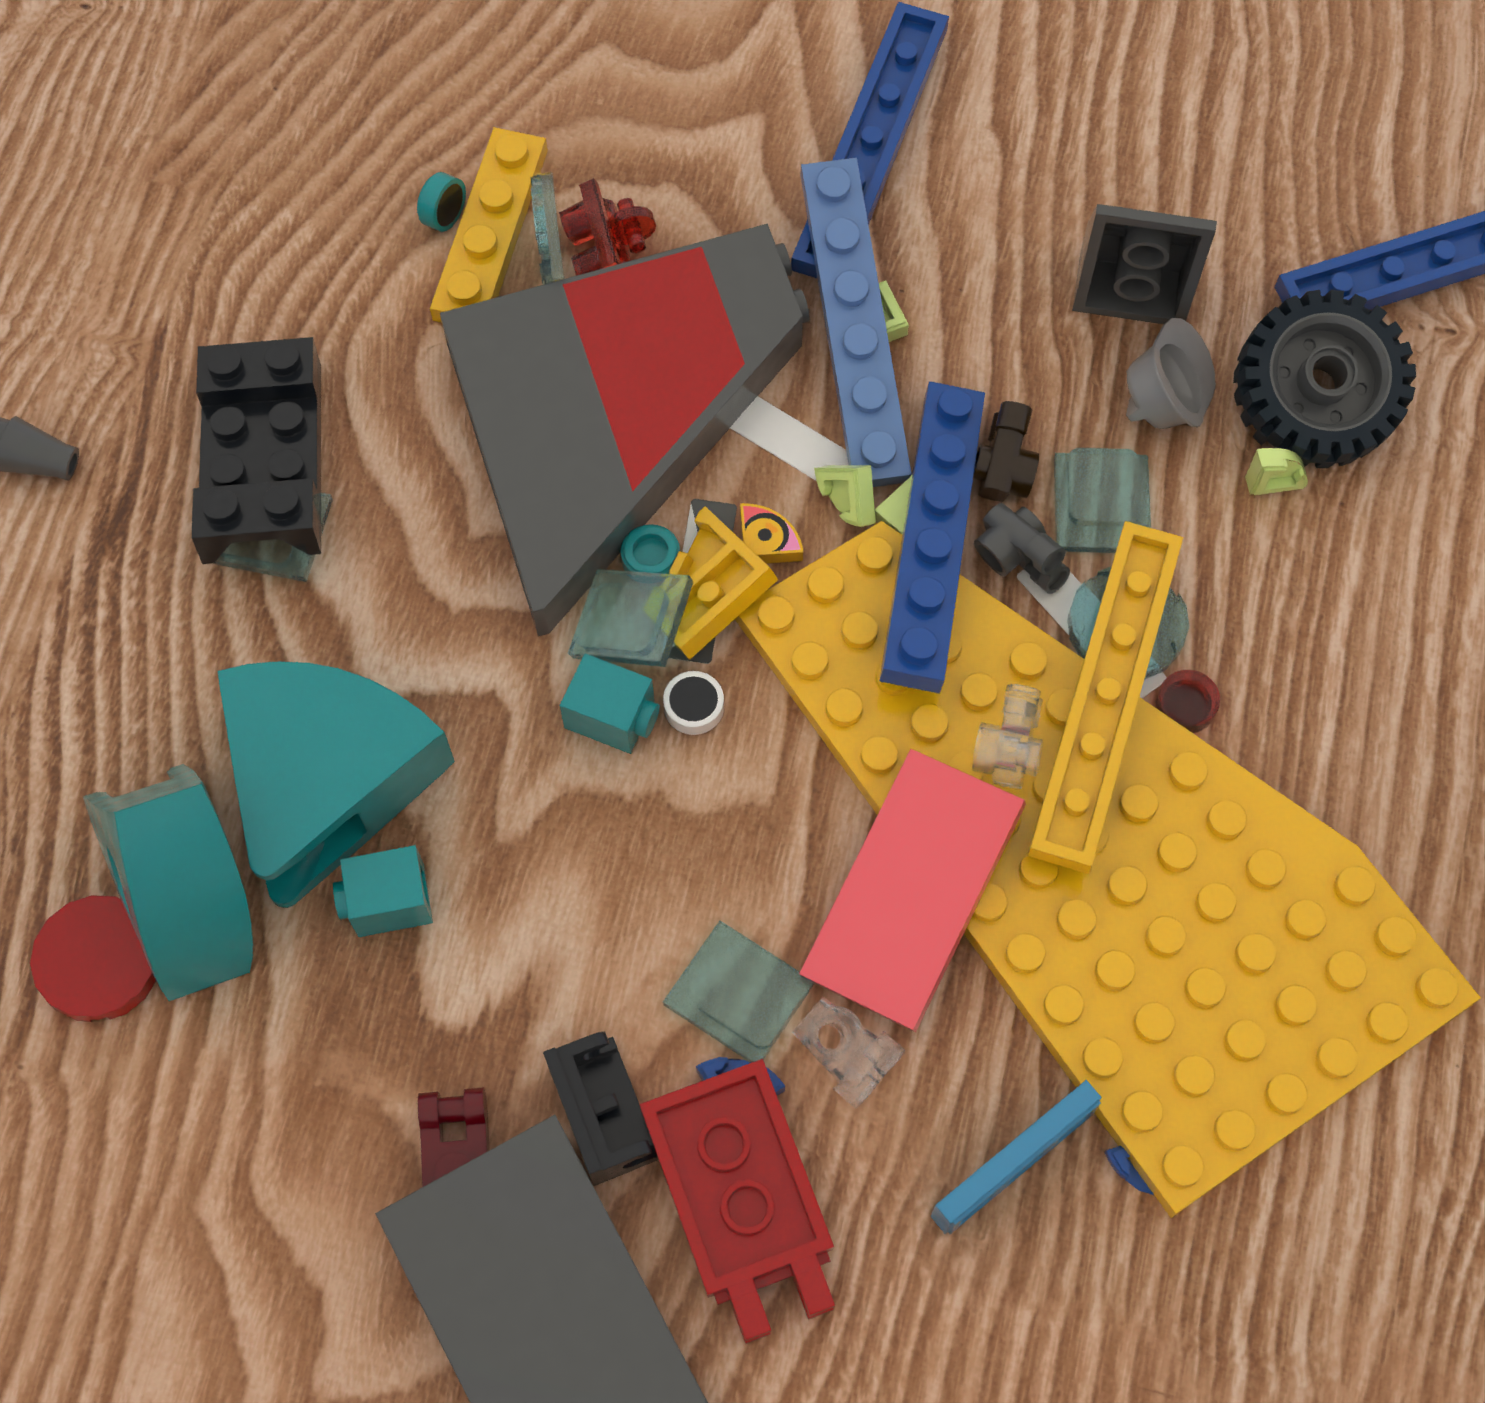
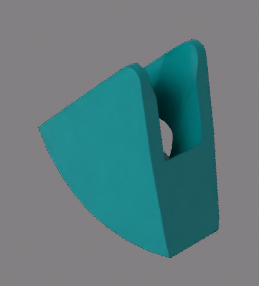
(320, 766)
(176, 881)

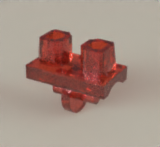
(610, 228)

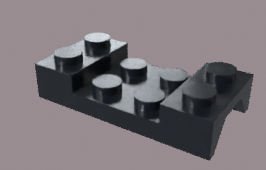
(258, 446)

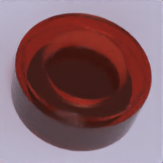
(1189, 699)

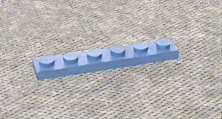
(855, 320)

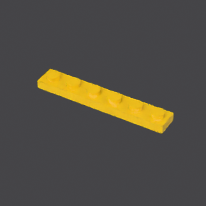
(1105, 698)

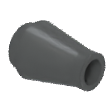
(34, 452)

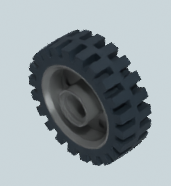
(1347, 344)

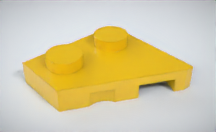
(724, 584)

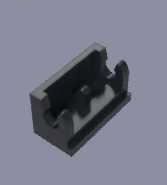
(601, 1106)

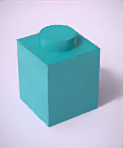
(609, 704)
(383, 891)

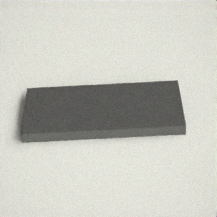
(534, 1282)

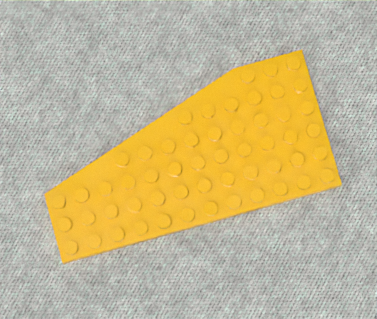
(1218, 955)

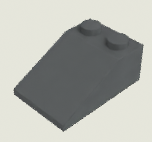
(1141, 264)

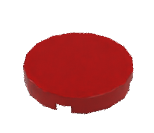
(91, 960)

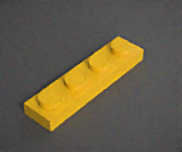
(490, 221)

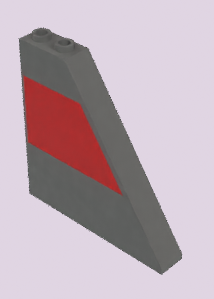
(613, 392)

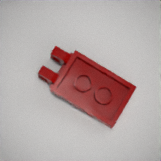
(741, 1193)

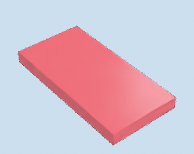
(913, 889)

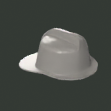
(1172, 378)

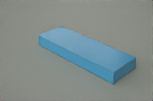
(1016, 1158)

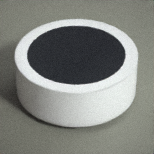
(693, 702)

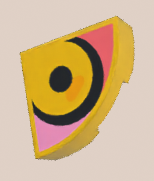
(769, 534)

